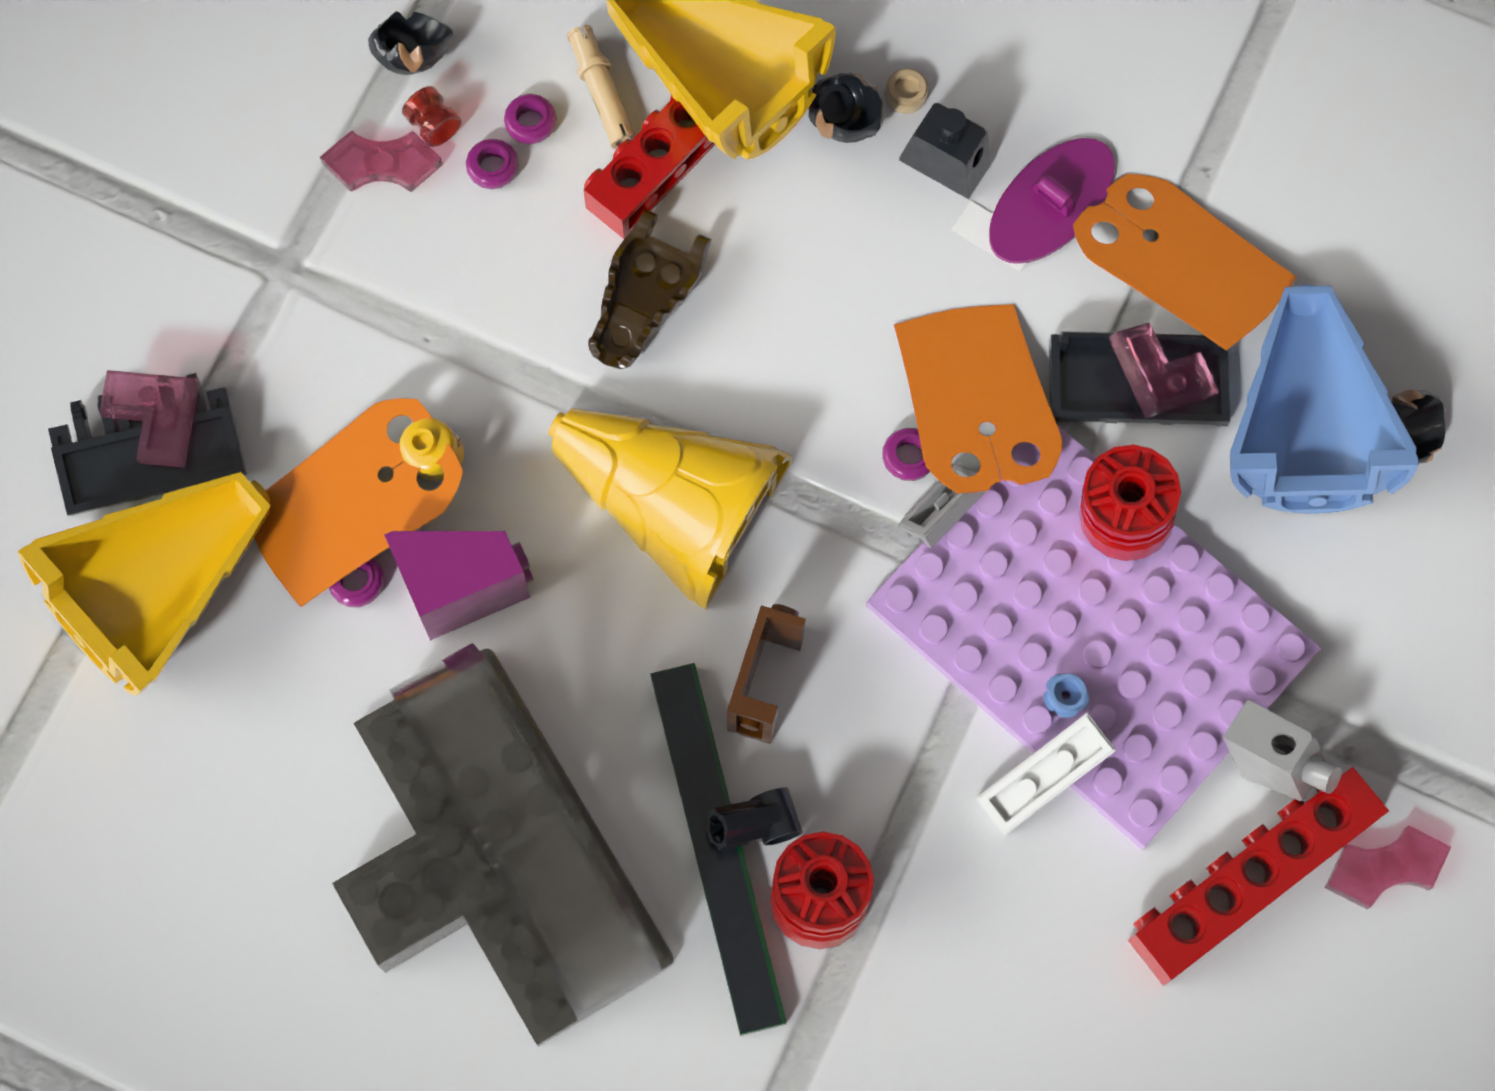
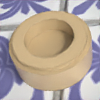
(906, 91)

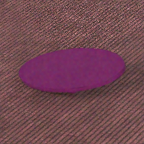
(1047, 198)

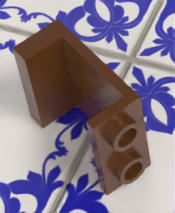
(751, 716)

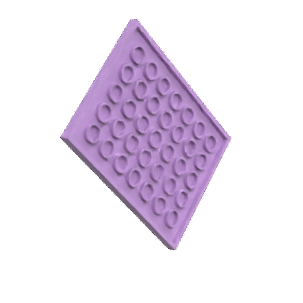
(1157, 639)

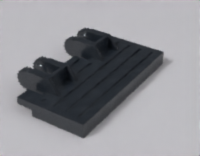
(105, 468)

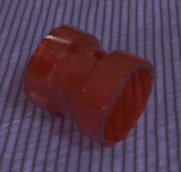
(429, 113)

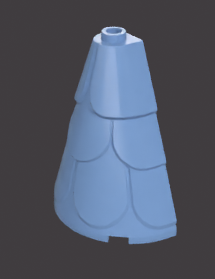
(1318, 415)

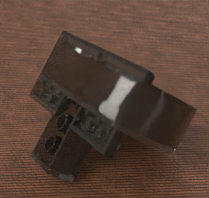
(497, 850)

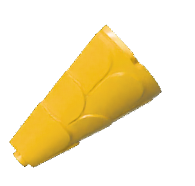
(731, 64)
(670, 488)
(145, 573)

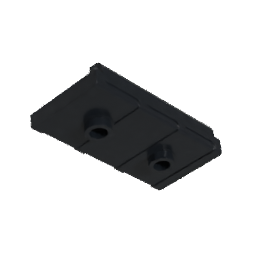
(1092, 386)

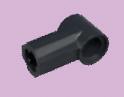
(763, 818)

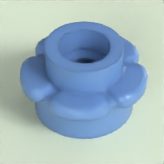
(1066, 683)

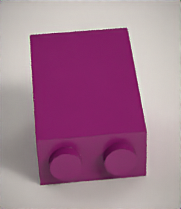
(459, 575)

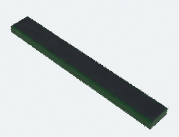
(722, 872)

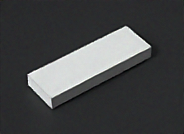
(1046, 774)

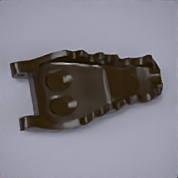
(642, 290)

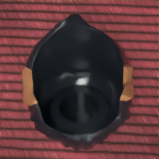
(409, 43)
(846, 108)
(1423, 419)

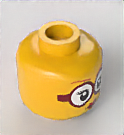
(431, 444)

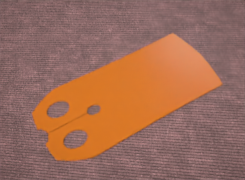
(1193, 268)
(971, 371)
(335, 509)

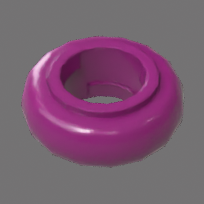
(528, 103)
(493, 179)
(894, 465)
(367, 593)

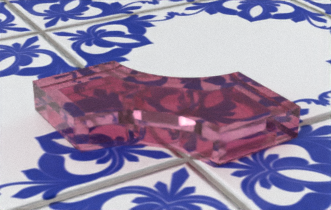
(399, 161)
(1366, 873)

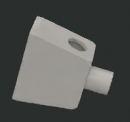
(1278, 753)

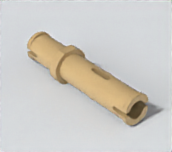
(595, 71)

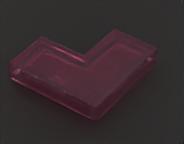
(1154, 380)
(163, 405)

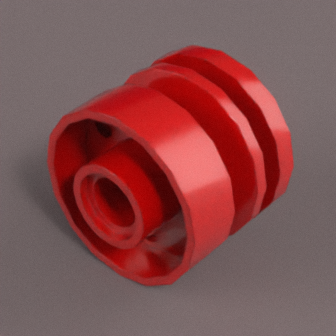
(1129, 502)
(826, 863)

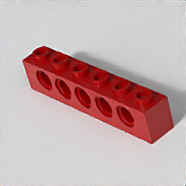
(623, 205)
(1169, 955)

